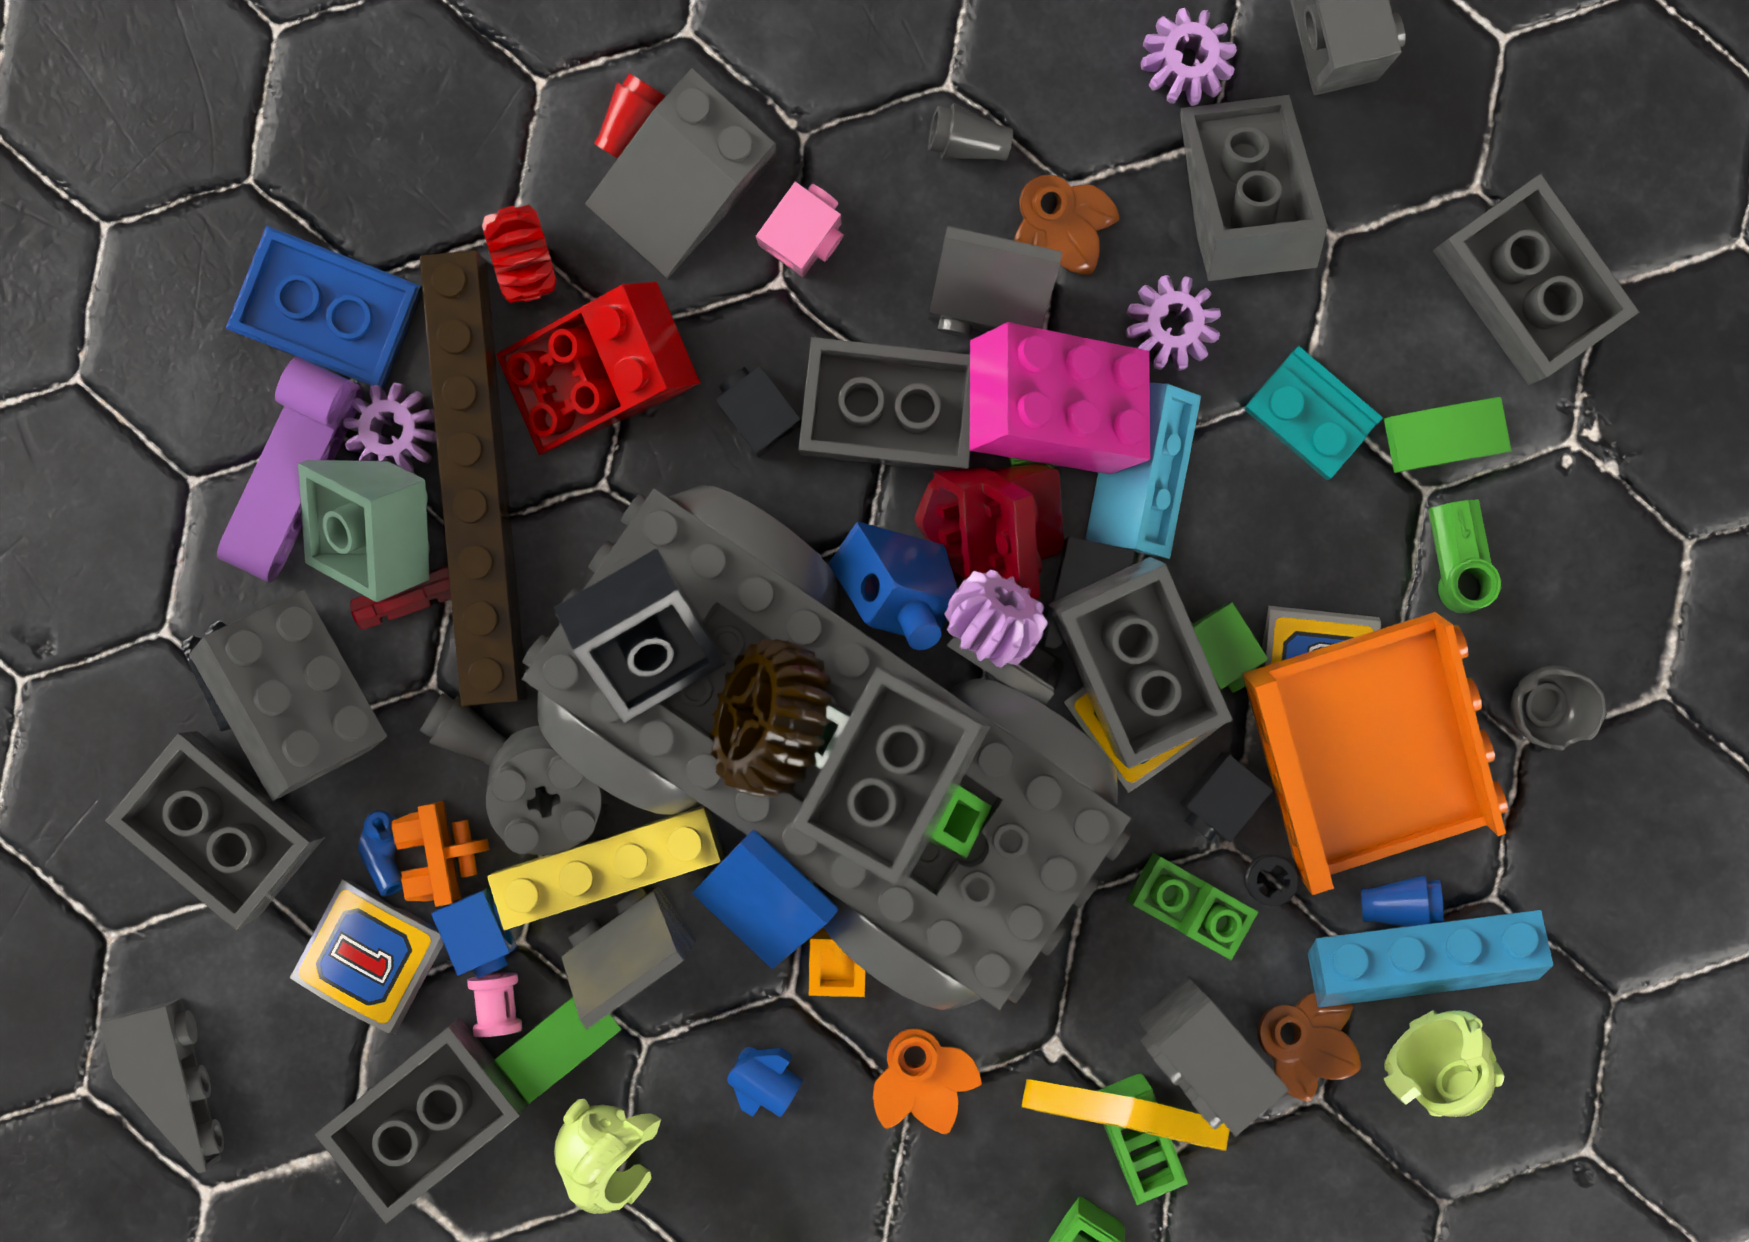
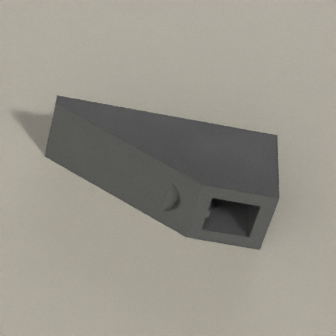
(159, 1070)

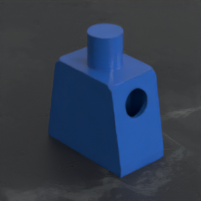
(896, 582)

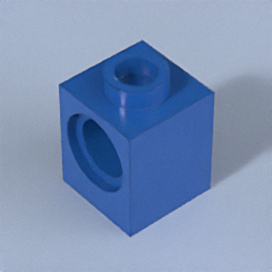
(474, 934)

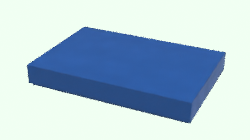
(324, 308)
(765, 900)

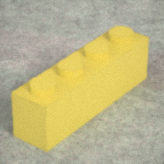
(605, 867)

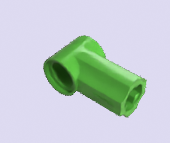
(1463, 548)

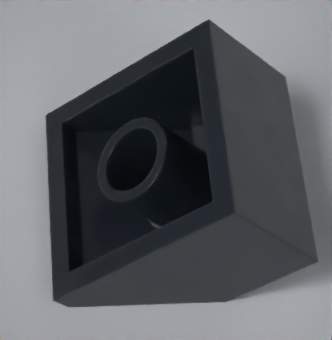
(638, 635)

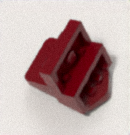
(995, 520)

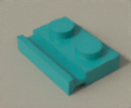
(1313, 413)

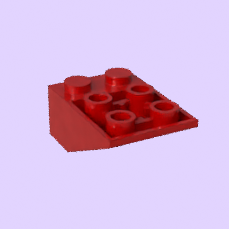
(598, 366)

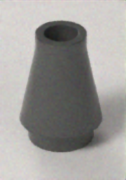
(965, 135)
(461, 730)

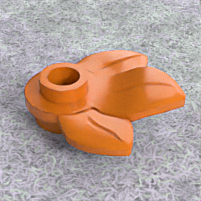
(924, 1088)

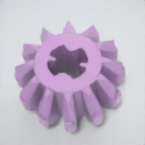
(1209, 56)
(1182, 303)
(405, 413)
(995, 618)

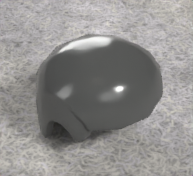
(1558, 707)

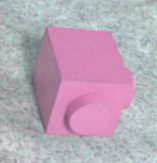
(802, 228)

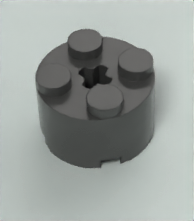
(533, 819)

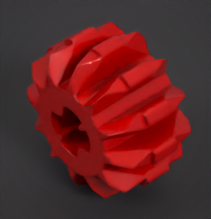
(519, 253)

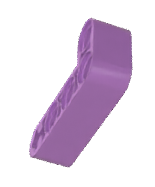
(270, 506)

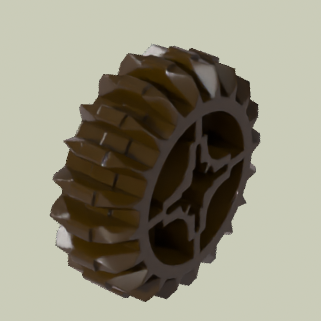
(770, 718)

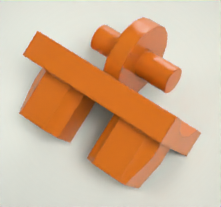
(440, 878)

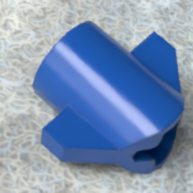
(763, 1080)

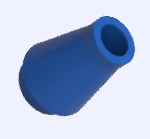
(1404, 902)

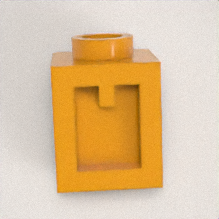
(832, 969)

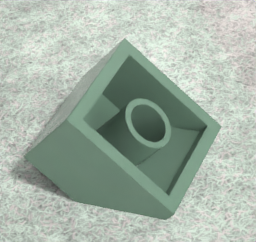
(365, 525)

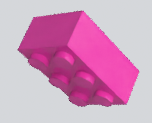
(1059, 399)

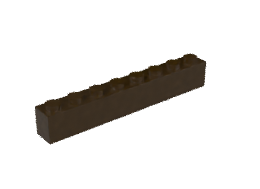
(473, 478)

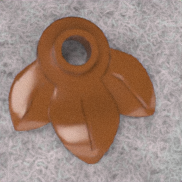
(1072, 224)
(1316, 1048)

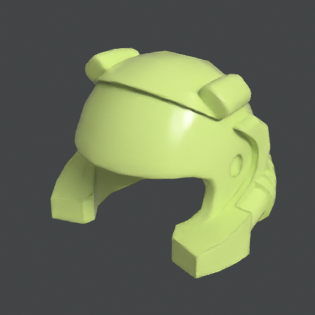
(1444, 1064)
(593, 1147)

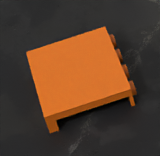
(1375, 747)

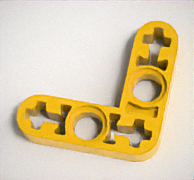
(1124, 1113)

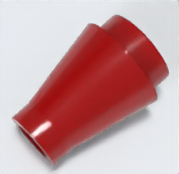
(626, 113)

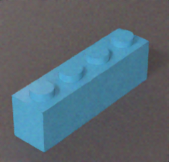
(1429, 958)

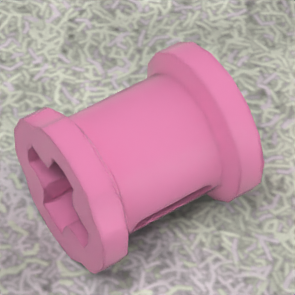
(495, 1004)

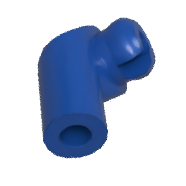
(378, 852)

